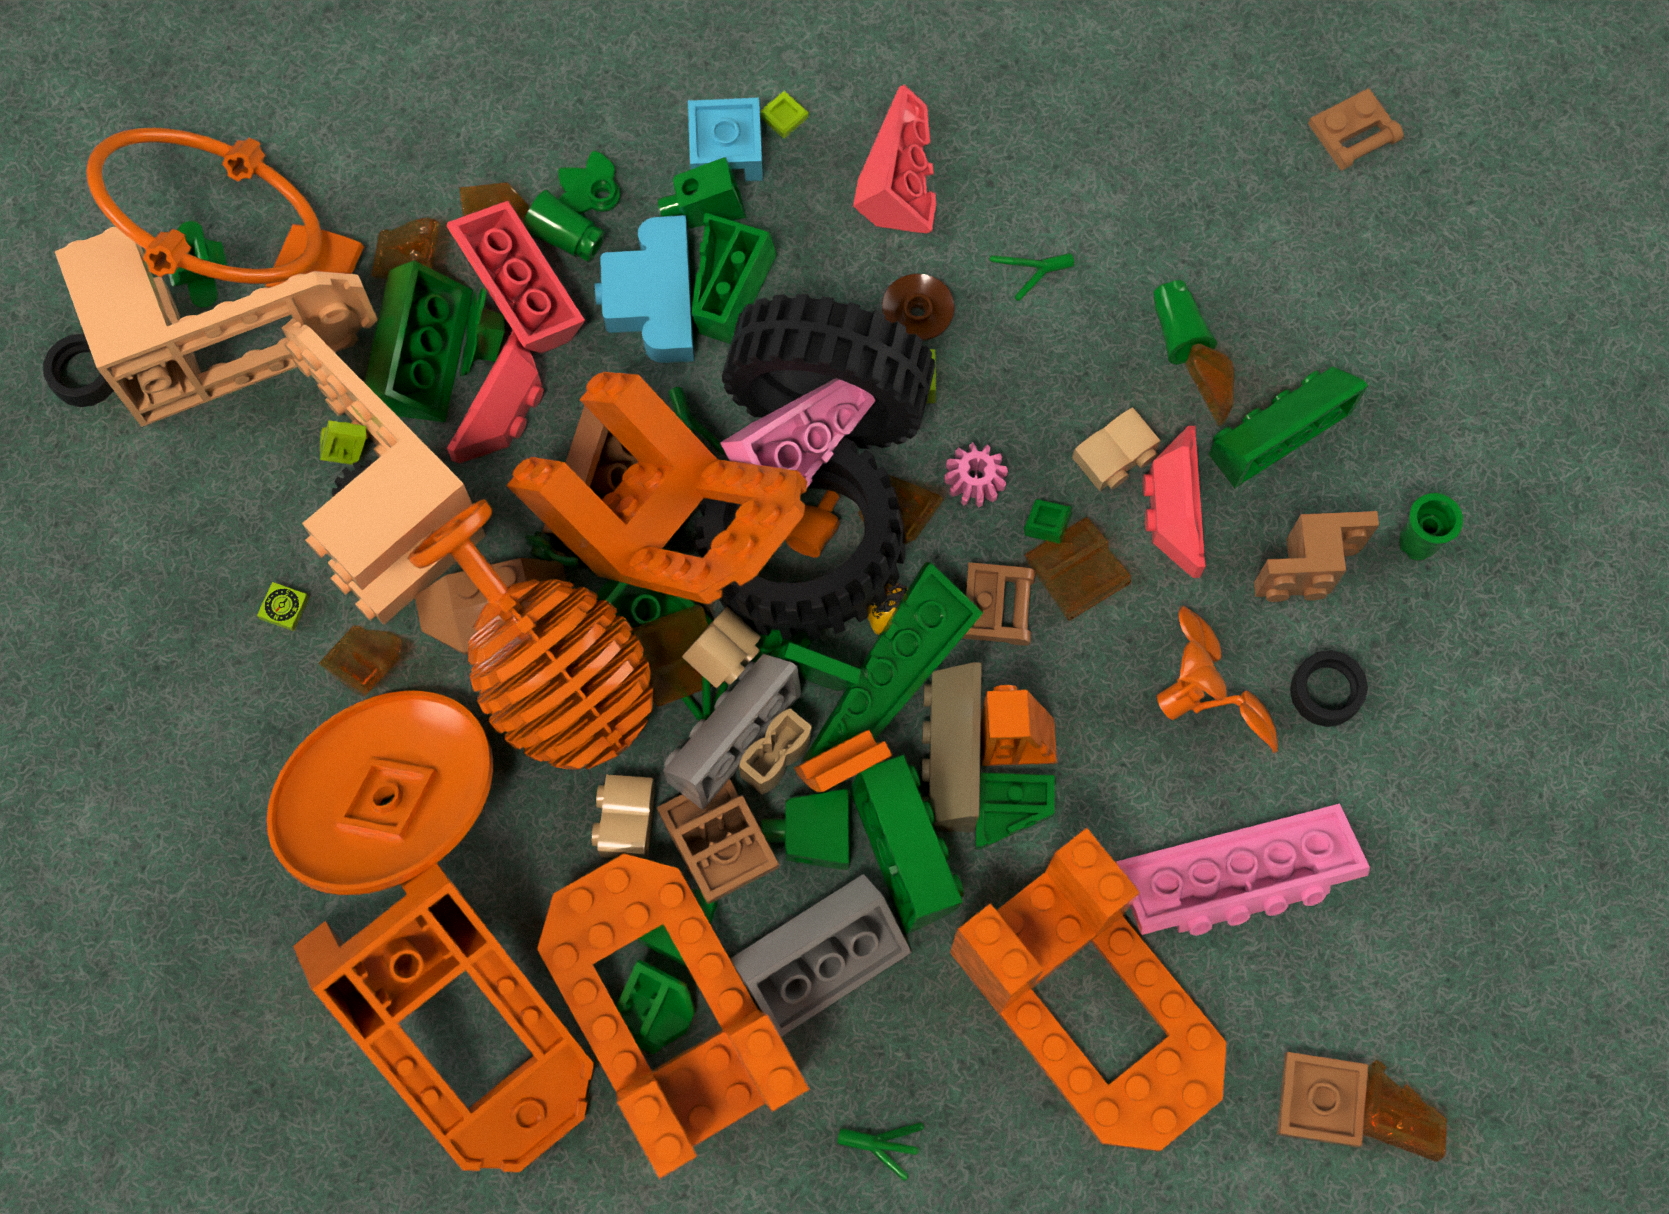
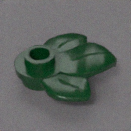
(548, 548)

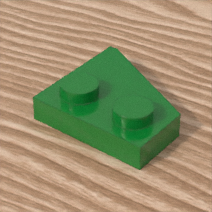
(1012, 804)

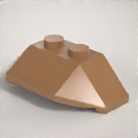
(454, 602)

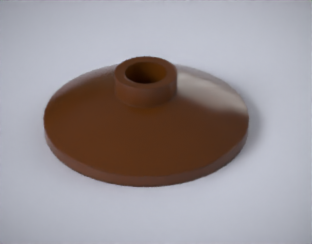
(924, 293)

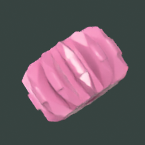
(972, 487)

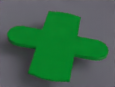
(200, 287)
(483, 333)

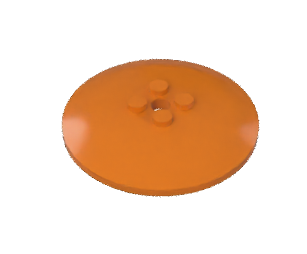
(329, 792)

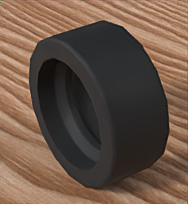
(52, 366)
(1343, 664)

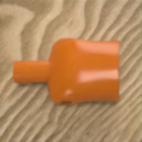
(815, 527)

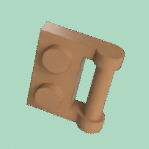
(1351, 119)
(986, 590)

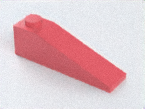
(893, 179)

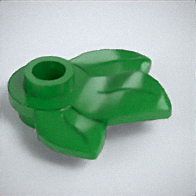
(584, 185)

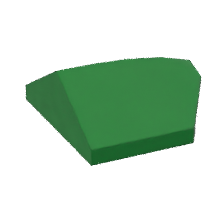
(655, 1007)

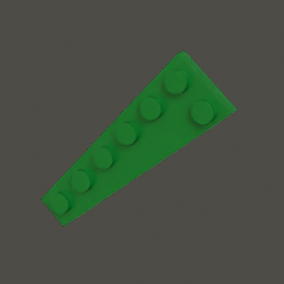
(908, 650)

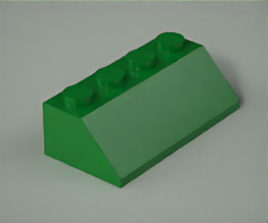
(418, 341)
(1286, 424)
(906, 843)

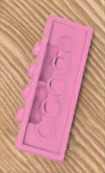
(1245, 872)

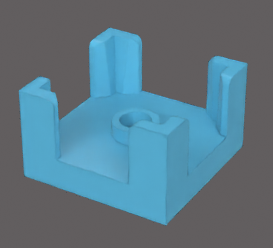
(726, 130)

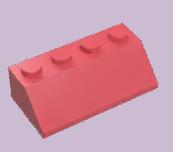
(517, 277)

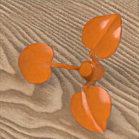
(1200, 674)

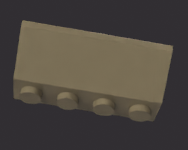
(953, 747)

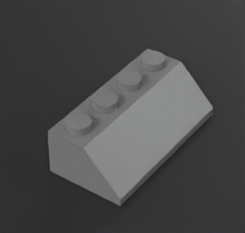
(737, 722)
(821, 954)

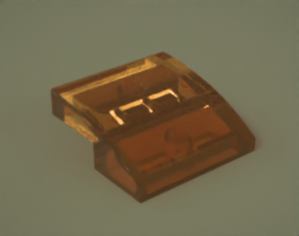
(1079, 569)
(664, 645)

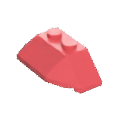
(500, 405)
(1176, 504)

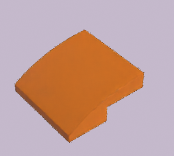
(336, 254)
(842, 761)

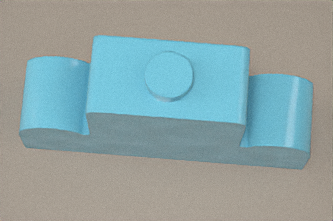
(651, 290)

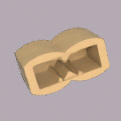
(1116, 449)
(723, 648)
(783, 744)
(625, 816)

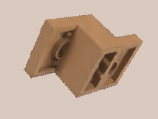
(1315, 555)
(718, 843)

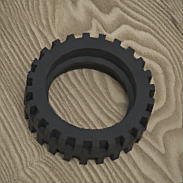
(805, 342)
(843, 592)

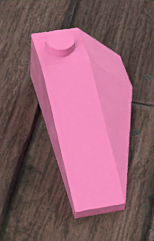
(802, 431)

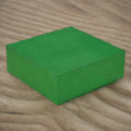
(1048, 521)

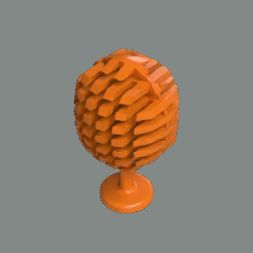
(550, 664)

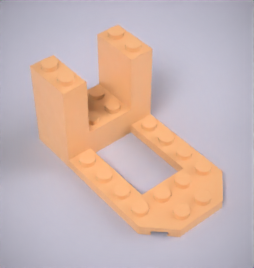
(149, 349)
(388, 506)

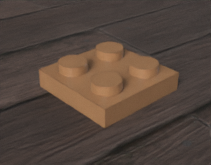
(1322, 1099)

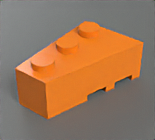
(1016, 729)

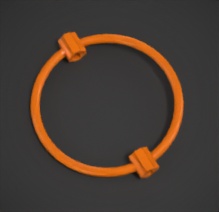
(170, 248)

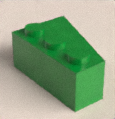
(729, 275)

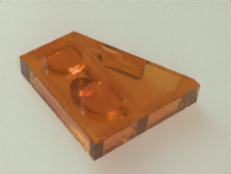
(1401, 1117)

